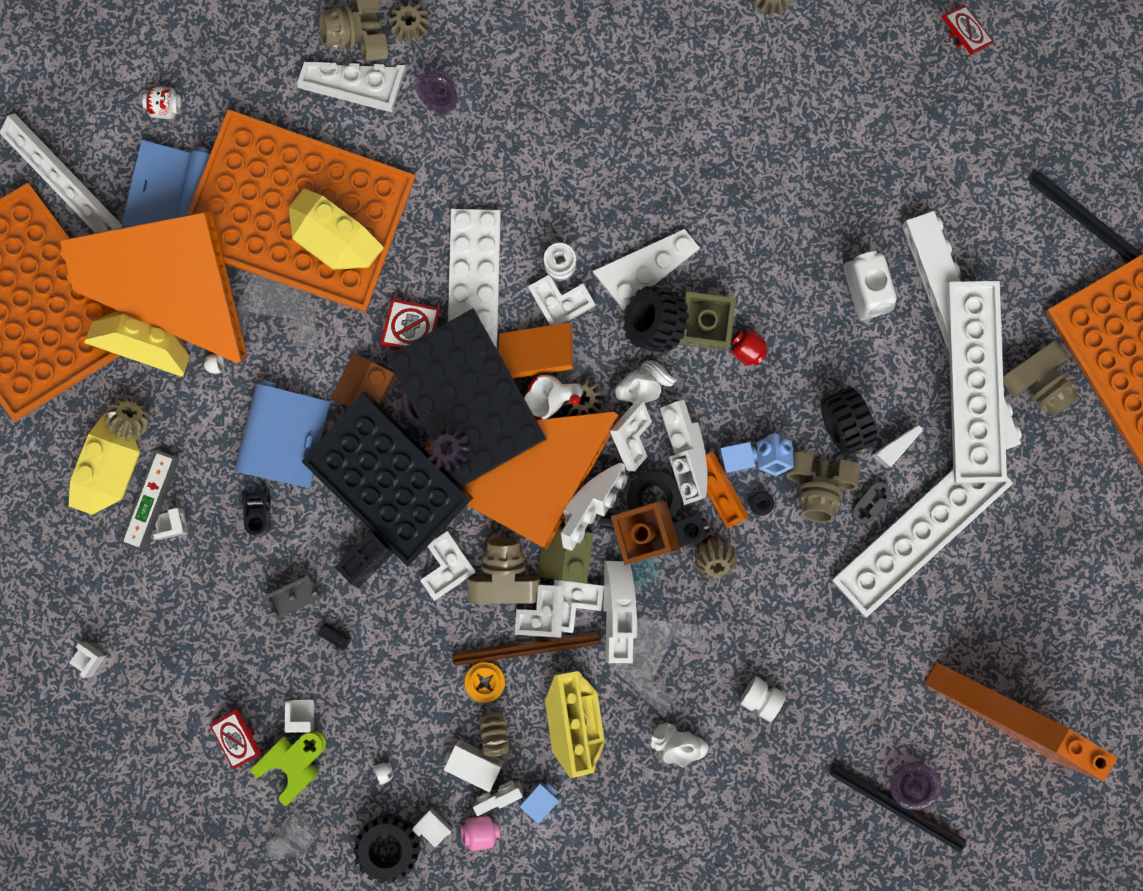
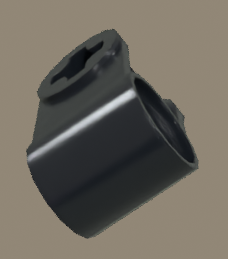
(256, 509)

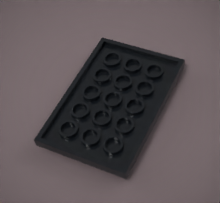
(463, 384)
(386, 479)

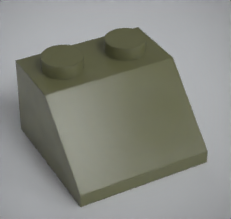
(566, 564)

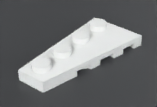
(364, 85)
(645, 266)

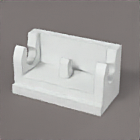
(473, 765)

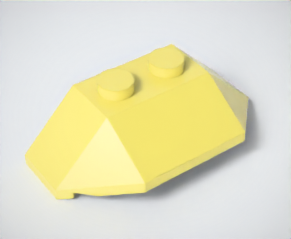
(331, 233)
(139, 342)
(102, 470)
(574, 723)

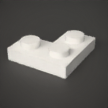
(558, 307)
(627, 433)
(453, 568)
(578, 596)
(546, 618)
(507, 793)

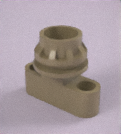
(344, 28)
(1042, 377)
(822, 485)
(503, 561)

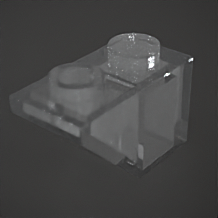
(294, 840)

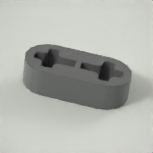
(875, 507)

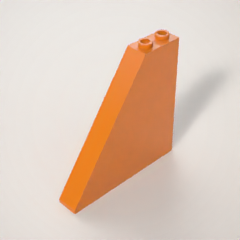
(163, 275)
(539, 484)
(1023, 724)

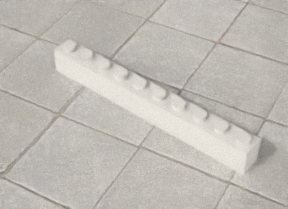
(936, 269)

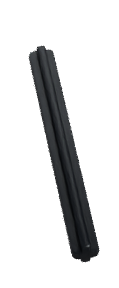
(1084, 217)
(887, 801)

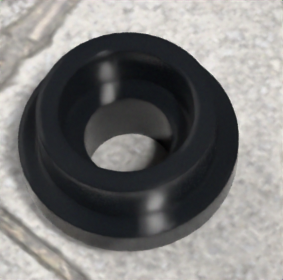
(769, 503)

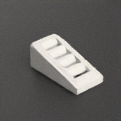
(892, 451)

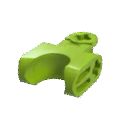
(294, 761)

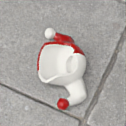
(548, 394)

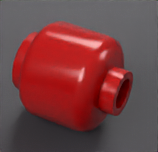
(748, 347)

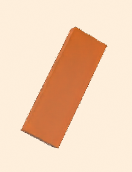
(723, 494)

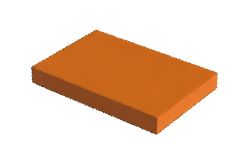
(537, 350)

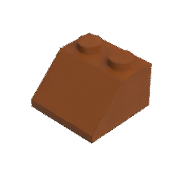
(361, 377)
(645, 532)

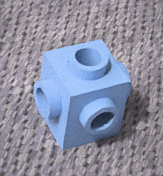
(775, 454)

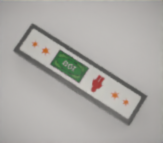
(149, 500)

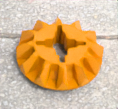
(484, 694)

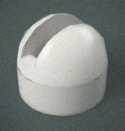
(211, 364)
(383, 772)

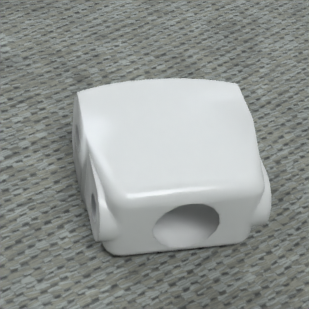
(870, 285)

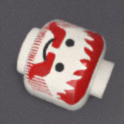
(162, 102)

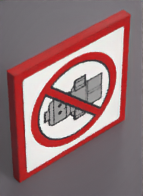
(967, 30)
(408, 323)
(235, 739)

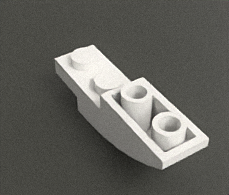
(688, 446)
(590, 500)
(621, 612)

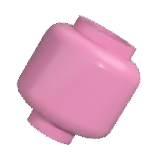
(479, 833)

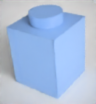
(738, 457)
(540, 801)

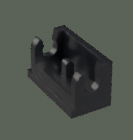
(364, 560)

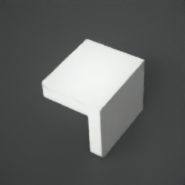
(171, 524)
(87, 659)
(299, 715)
(432, 827)

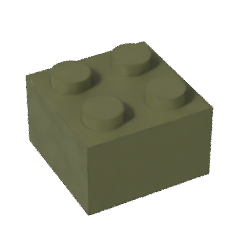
(708, 321)

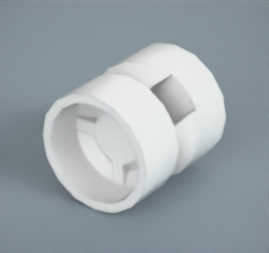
(560, 261)
(760, 697)

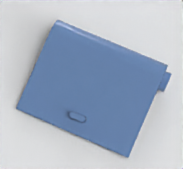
(170, 183)
(277, 434)

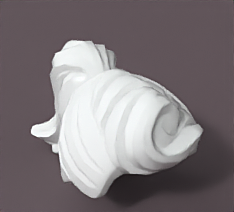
(644, 383)
(678, 746)

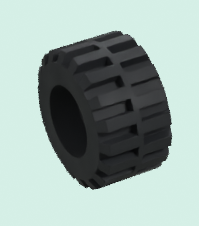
(655, 319)
(848, 421)
(386, 870)

